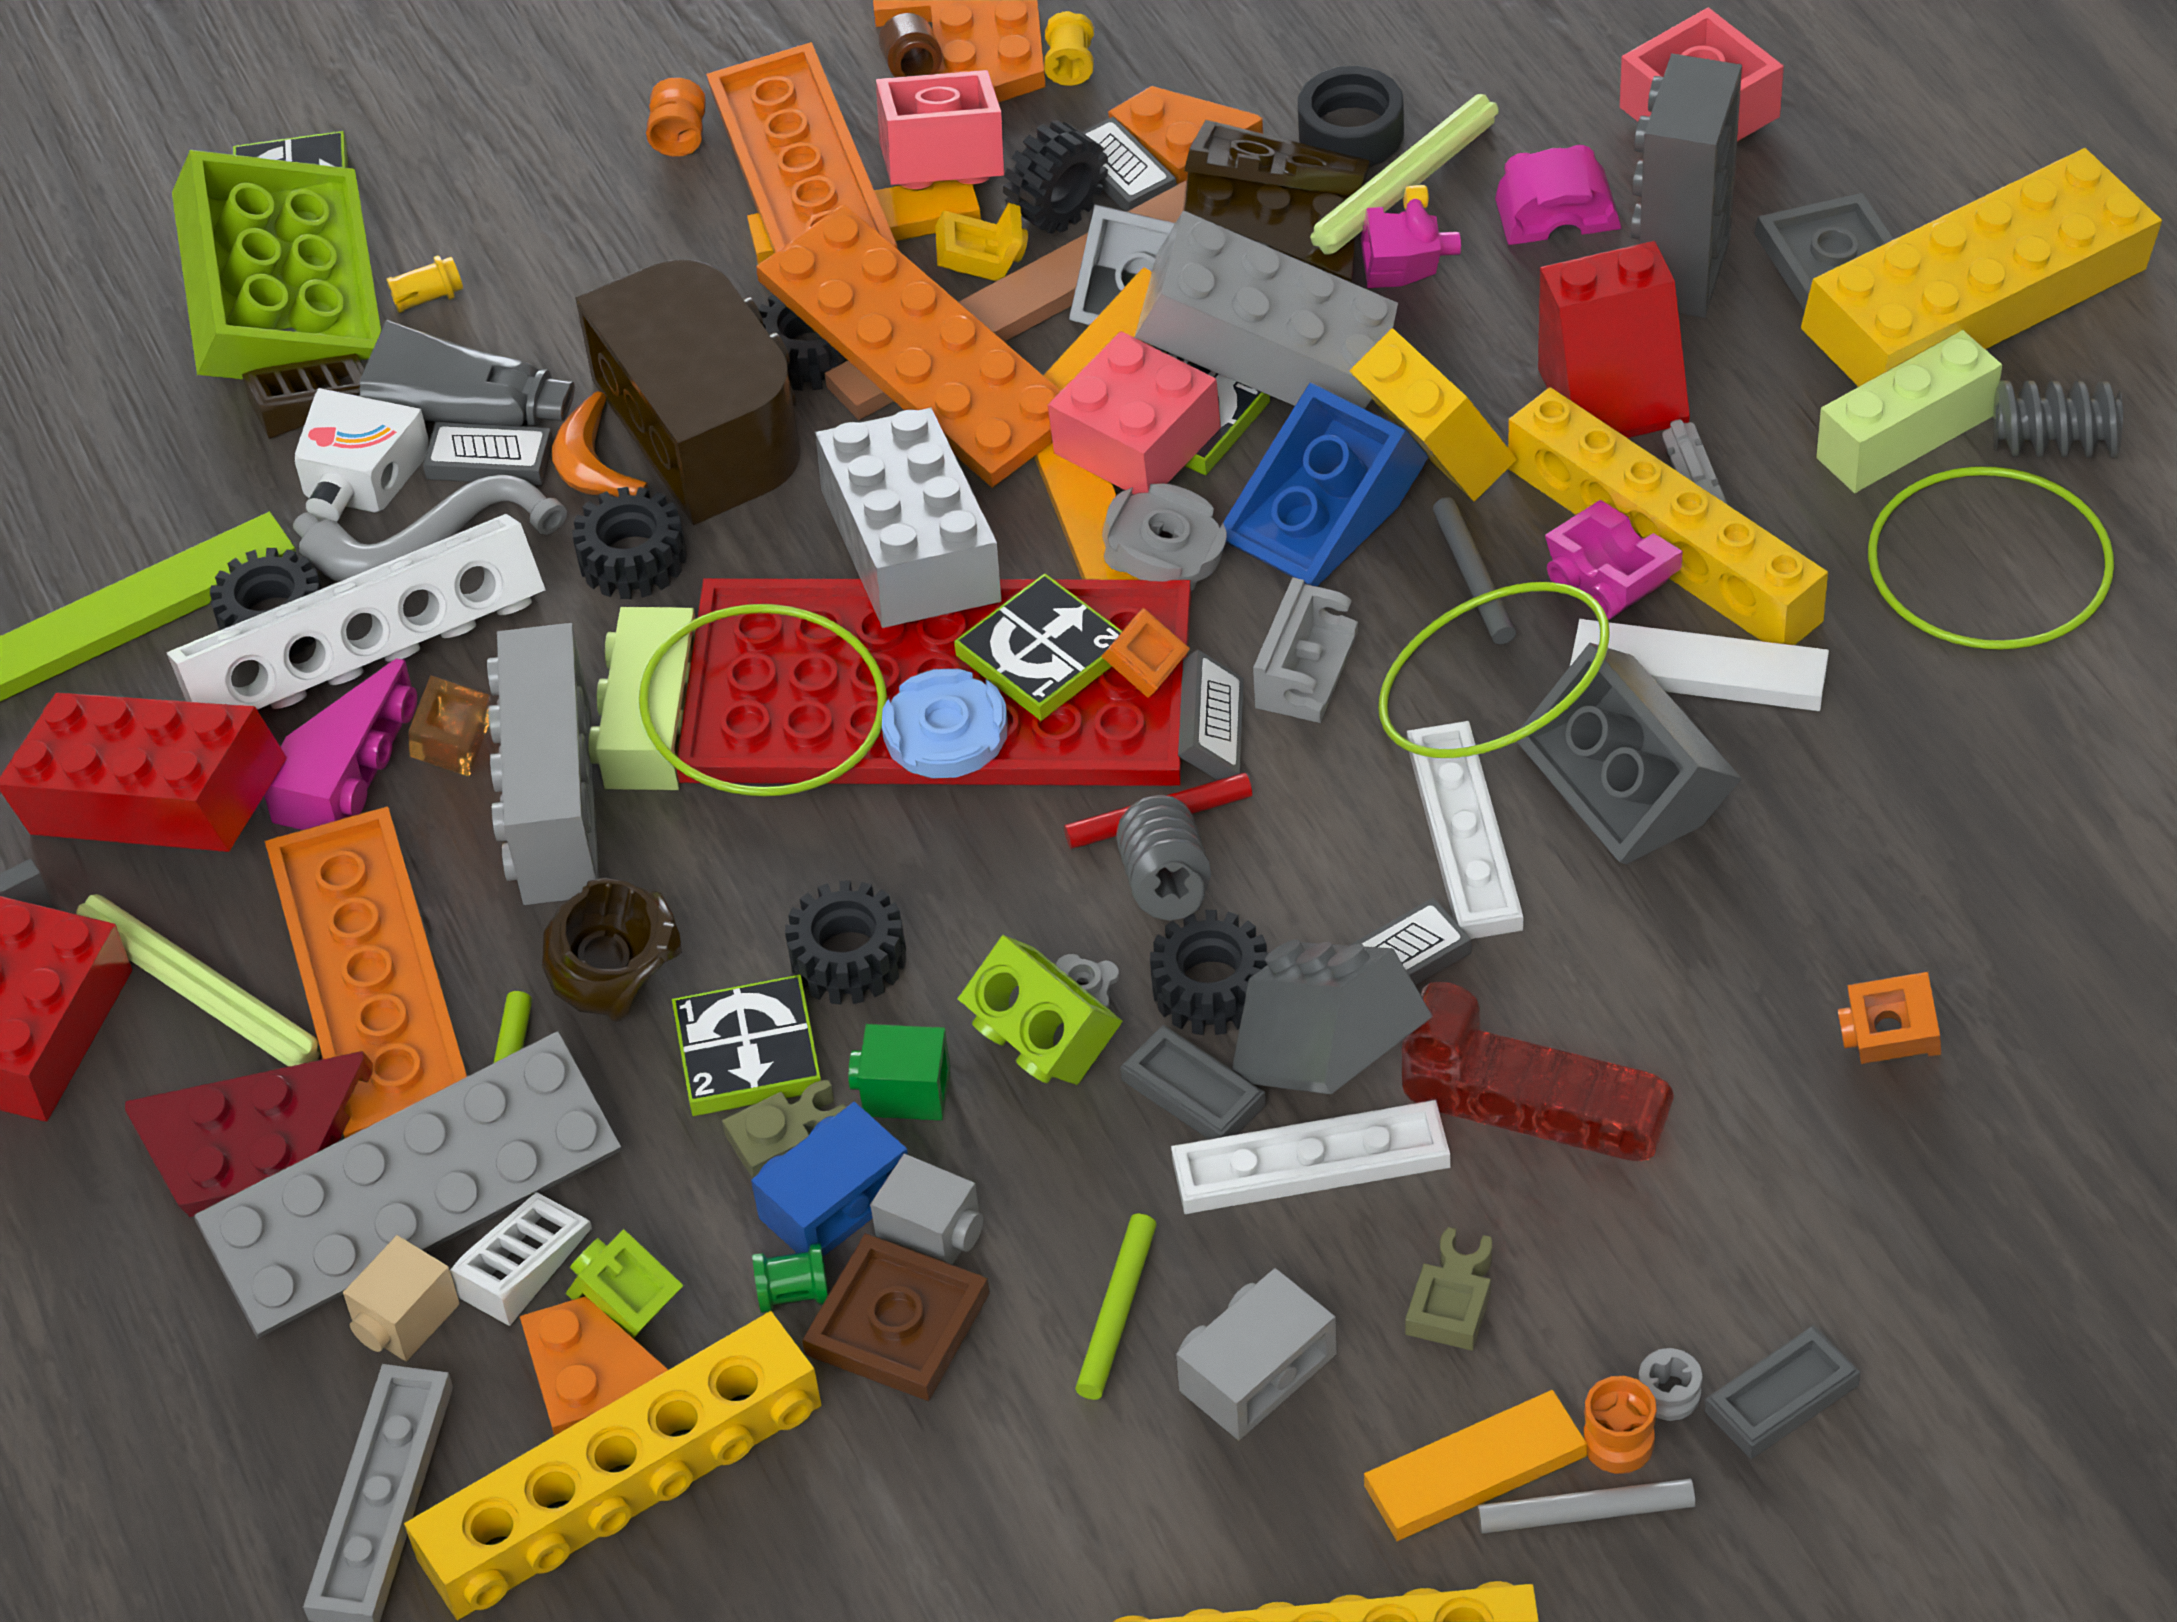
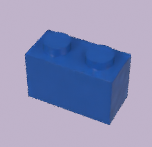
(827, 1180)

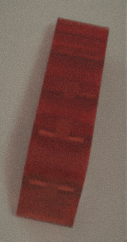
(1528, 1084)

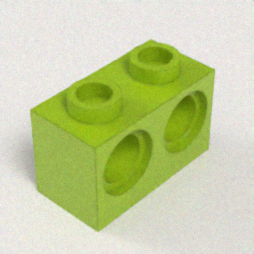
(1043, 1003)

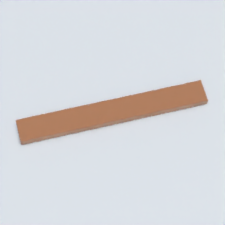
(1007, 304)

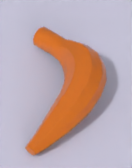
(576, 457)

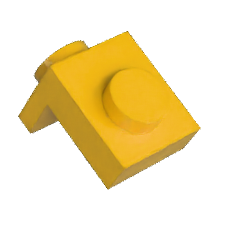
(980, 246)

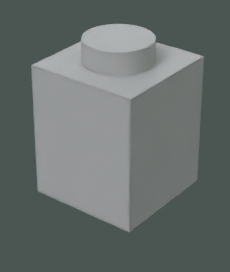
(927, 1210)

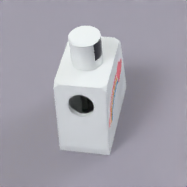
(357, 452)

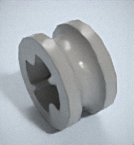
(1677, 1363)

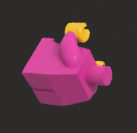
(1406, 244)

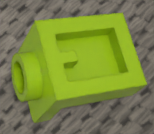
(623, 1282)

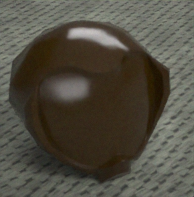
(608, 945)

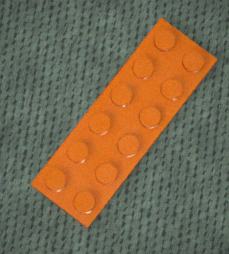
(793, 144)
(914, 341)
(366, 961)

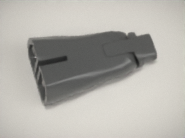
(460, 382)

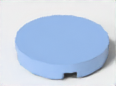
(944, 723)

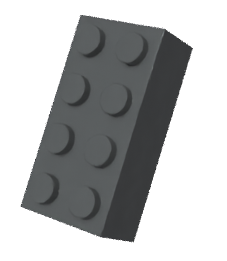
(1689, 173)

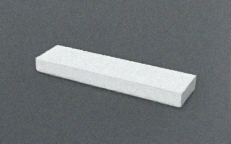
(1719, 664)
(1465, 834)
(1310, 1157)

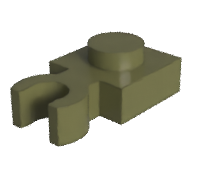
(776, 1126)
(1452, 1297)

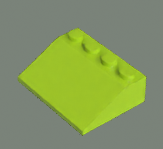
(269, 253)

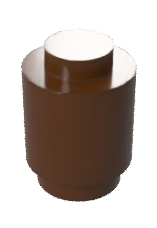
(910, 46)

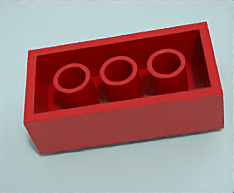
(142, 771)

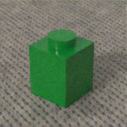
(901, 1071)

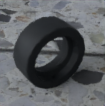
(1349, 89)

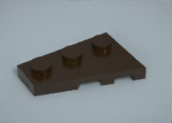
(1273, 160)
(1270, 216)

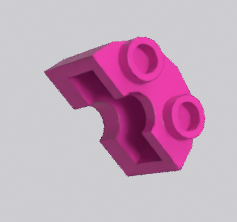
(1554, 191)
(1609, 559)

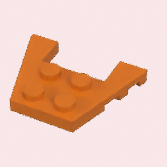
(981, 37)

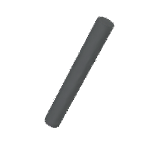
(1473, 569)

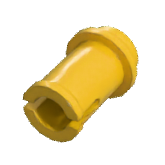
(425, 284)

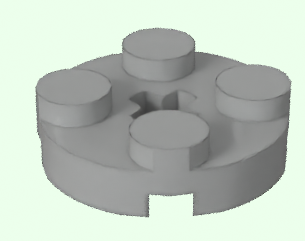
(1138, 519)

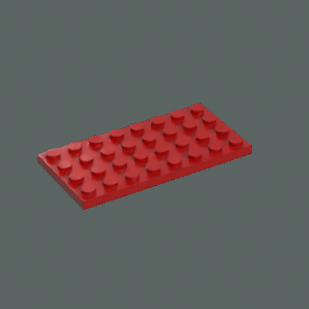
(796, 700)

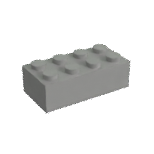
(1259, 314)
(908, 517)
(542, 763)

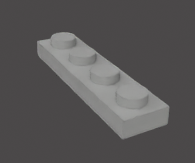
(378, 1495)

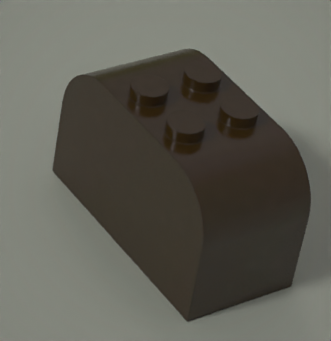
(694, 383)

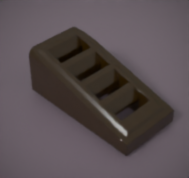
(285, 392)

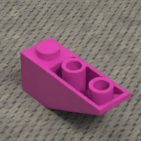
(340, 751)

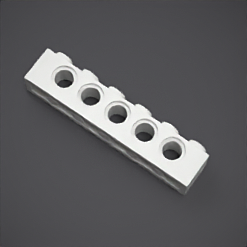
(509, 581)

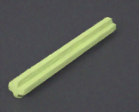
(1407, 170)
(206, 986)

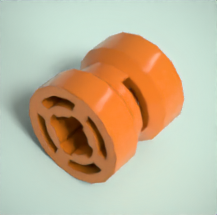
(676, 117)
(1619, 1424)

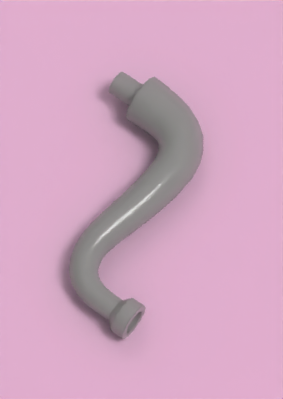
(341, 556)

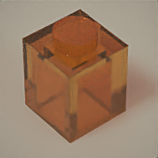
(449, 725)

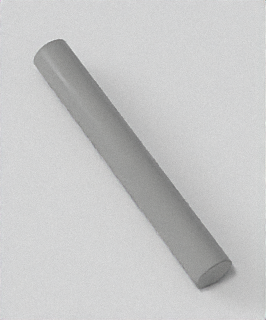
(1586, 1506)

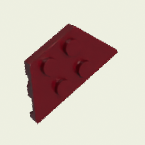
(245, 1128)

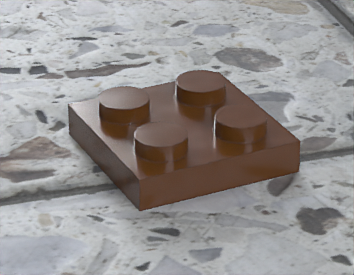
(896, 1317)

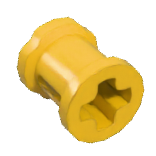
(1069, 58)

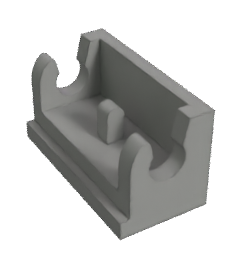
(1304, 652)

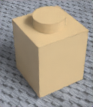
(400, 1299)

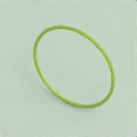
(1981, 643)
(1525, 731)
(752, 790)

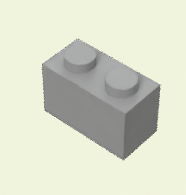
(1256, 1353)

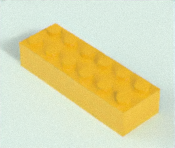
(1984, 268)

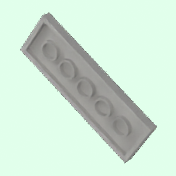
(409, 1176)

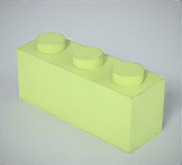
(1908, 411)
(621, 742)

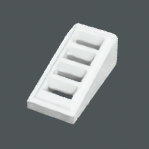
(510, 1296)

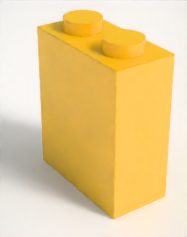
(1433, 413)

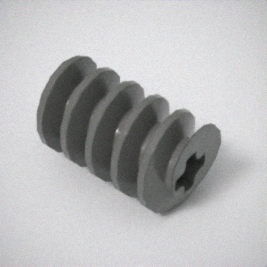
(2058, 417)
(1163, 857)

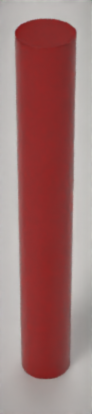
(1196, 799)

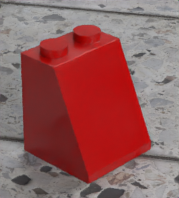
(1614, 338)

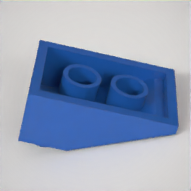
(1323, 486)

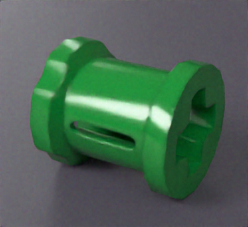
(790, 1278)

